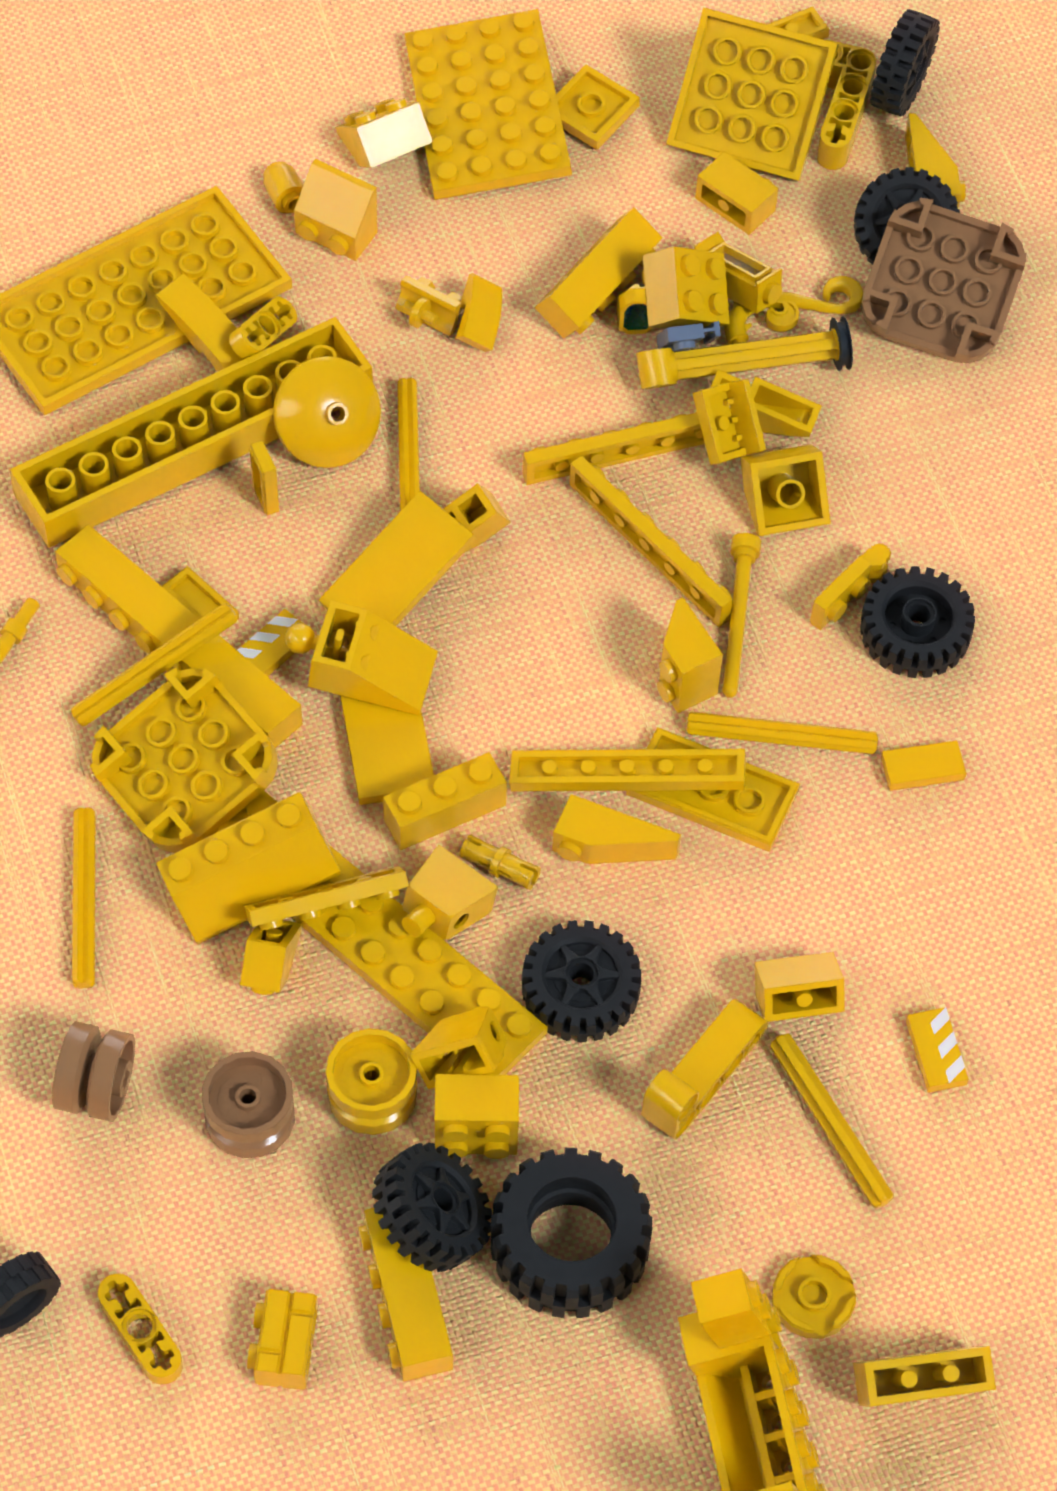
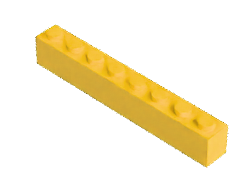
(156, 616)

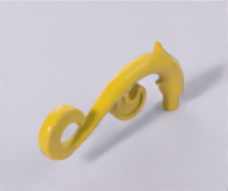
(790, 305)

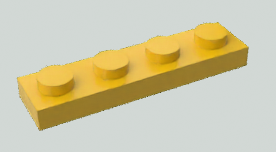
(343, 893)

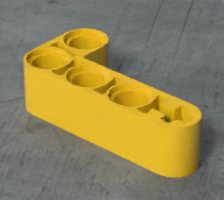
(852, 80)
(680, 1095)

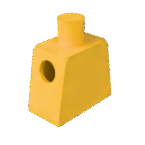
(446, 896)
(471, 1043)

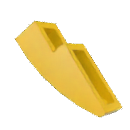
(200, 321)
(777, 408)

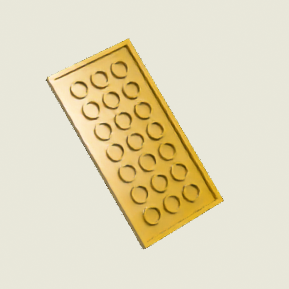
(99, 309)

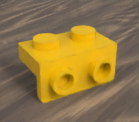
(729, 421)

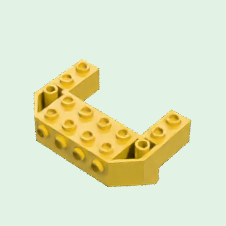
(734, 1353)

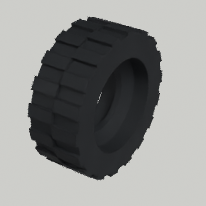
(25, 1290)

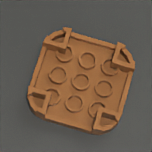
(943, 282)

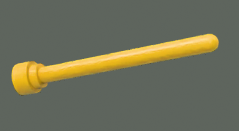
(745, 551)

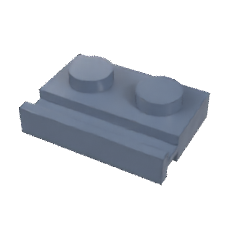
(686, 336)

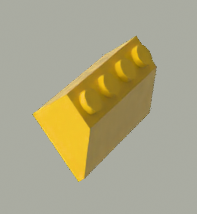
(248, 863)

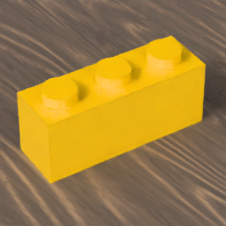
(444, 801)
(924, 1376)

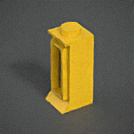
(747, 278)

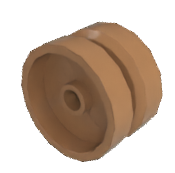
(93, 1071)
(248, 1104)

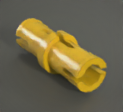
(500, 862)

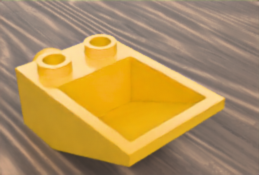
(375, 666)

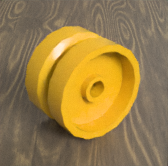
(371, 1081)

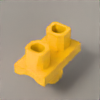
(428, 306)

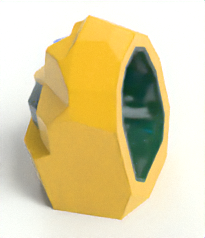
(632, 311)

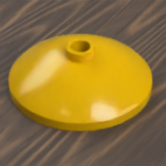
(305, 408)

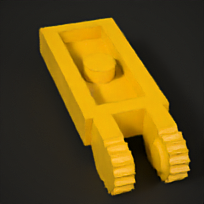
(849, 584)

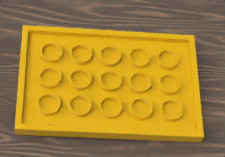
(488, 104)

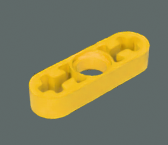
(253, 329)
(165, 1346)

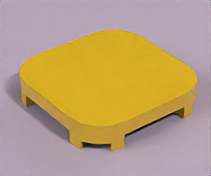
(184, 760)

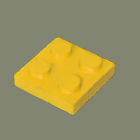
(594, 106)

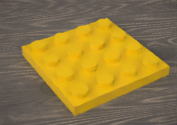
(752, 93)

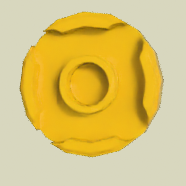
(814, 1296)

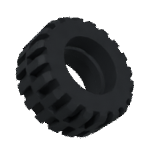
(578, 1182)

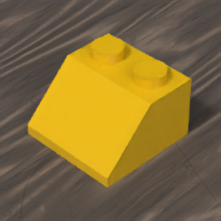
(336, 210)
(786, 489)
(688, 661)

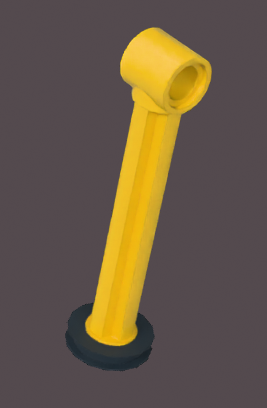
(665, 367)

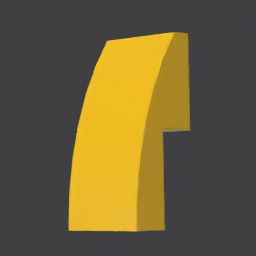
(481, 313)

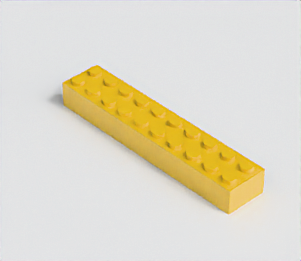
(168, 438)

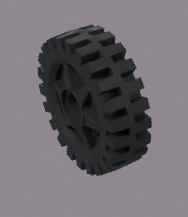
(905, 62)
(890, 193)
(913, 646)
(588, 954)
(432, 1207)

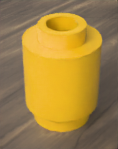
(282, 186)

